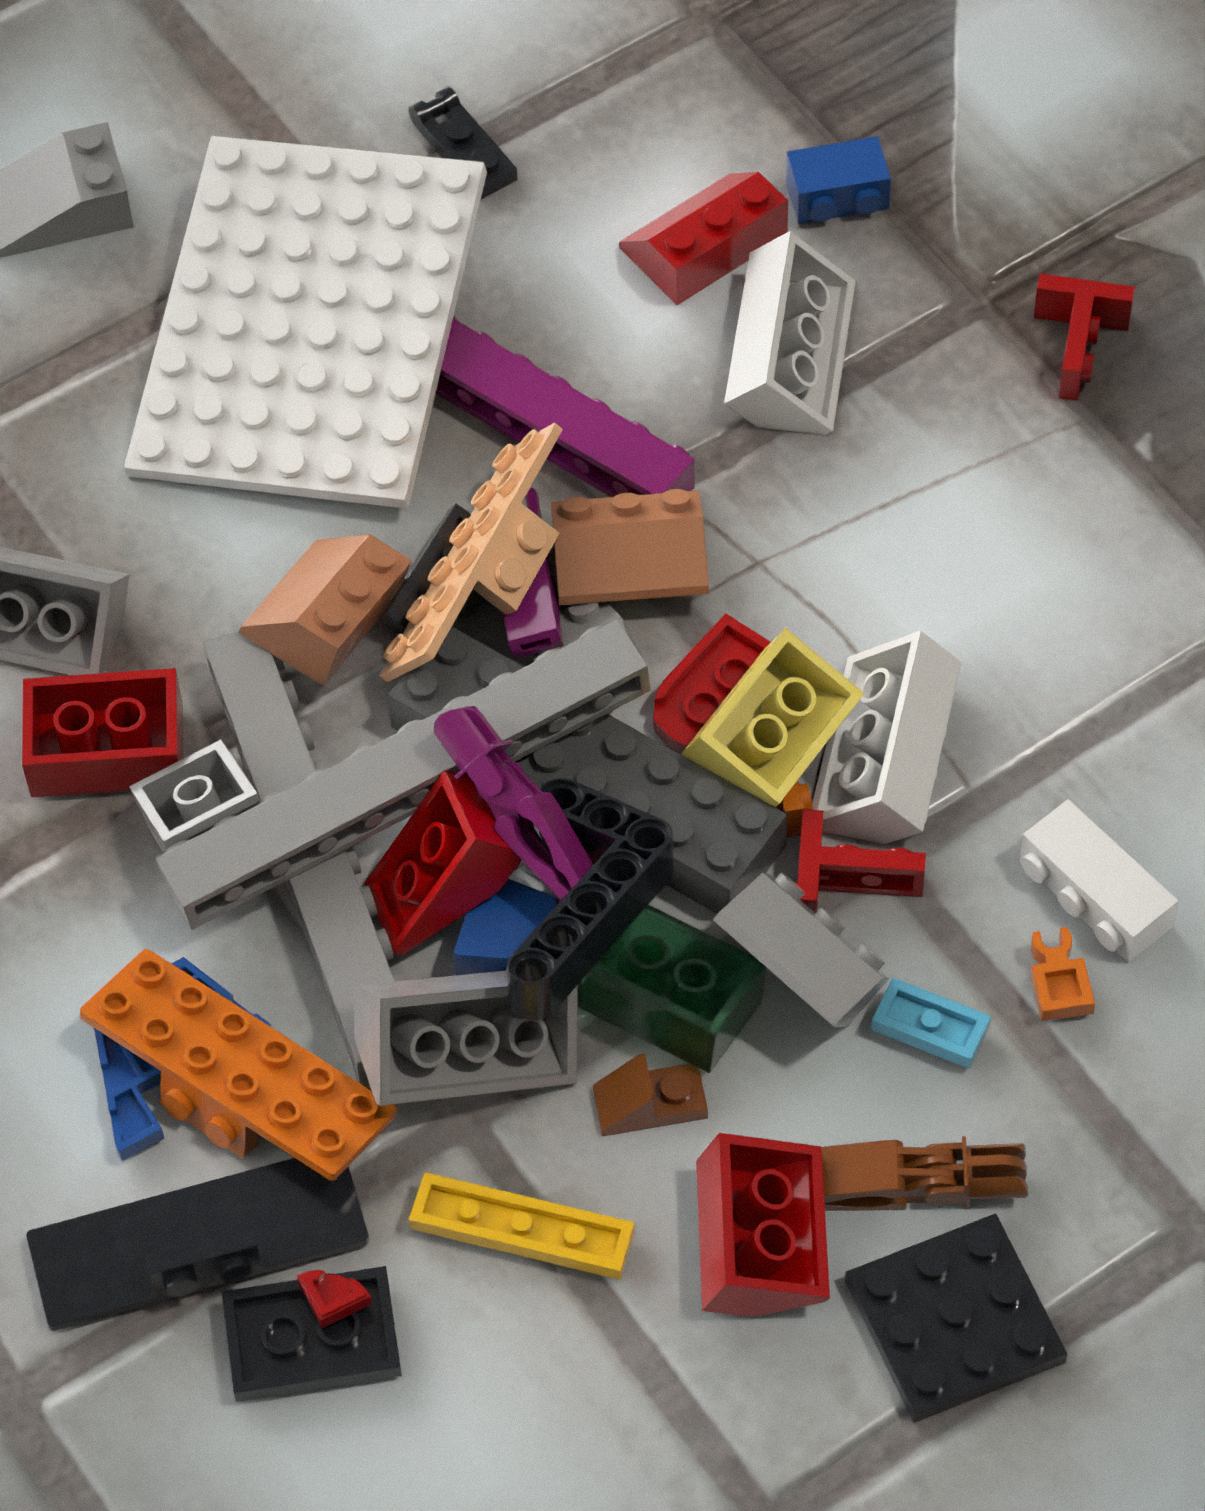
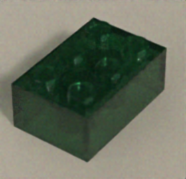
(675, 988)

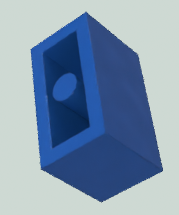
(838, 180)

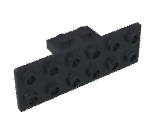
(192, 1240)

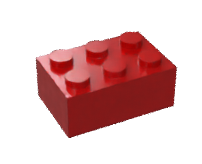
(99, 730)

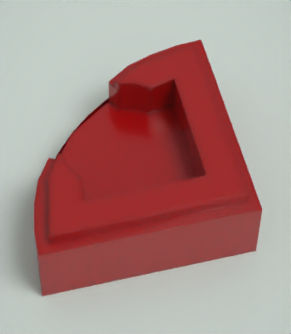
(332, 1295)

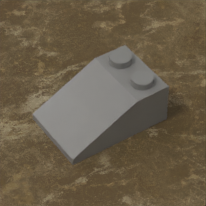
(63, 192)

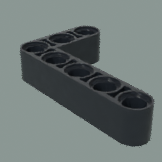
(629, 869)

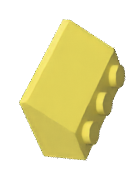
(774, 720)

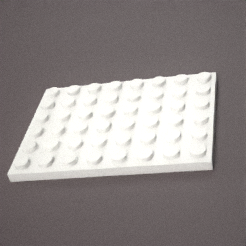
(307, 321)

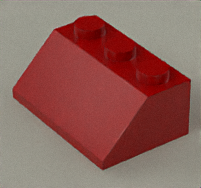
(708, 234)
(761, 1226)

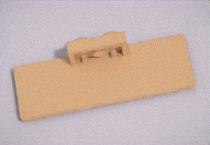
(491, 553)

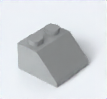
(193, 795)

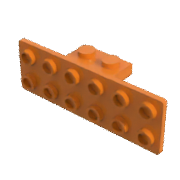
(234, 1070)

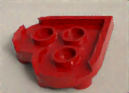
(704, 681)

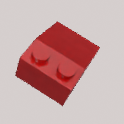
(440, 864)

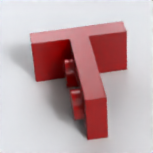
(1086, 308)
(854, 869)

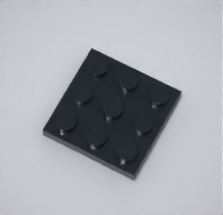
(955, 1317)

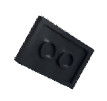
(283, 1349)

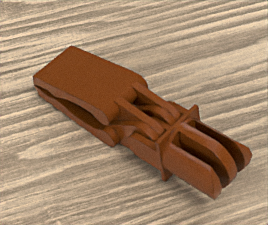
(890, 1175)

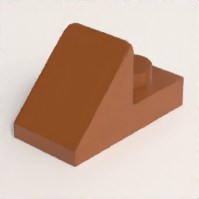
(647, 1099)

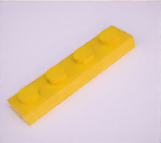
(522, 1225)

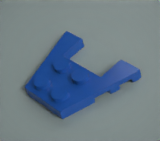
(129, 1076)

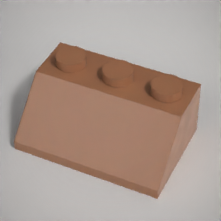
(630, 547)
(327, 603)

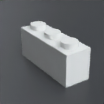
(1097, 881)

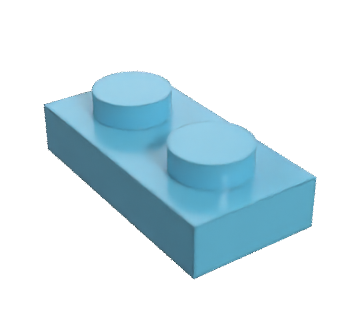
(930, 1023)

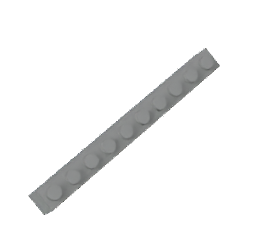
(276, 758)
(391, 778)

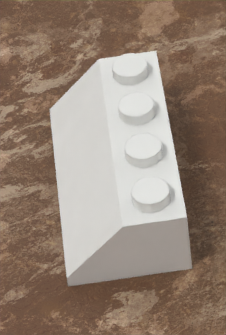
(790, 338)
(889, 746)

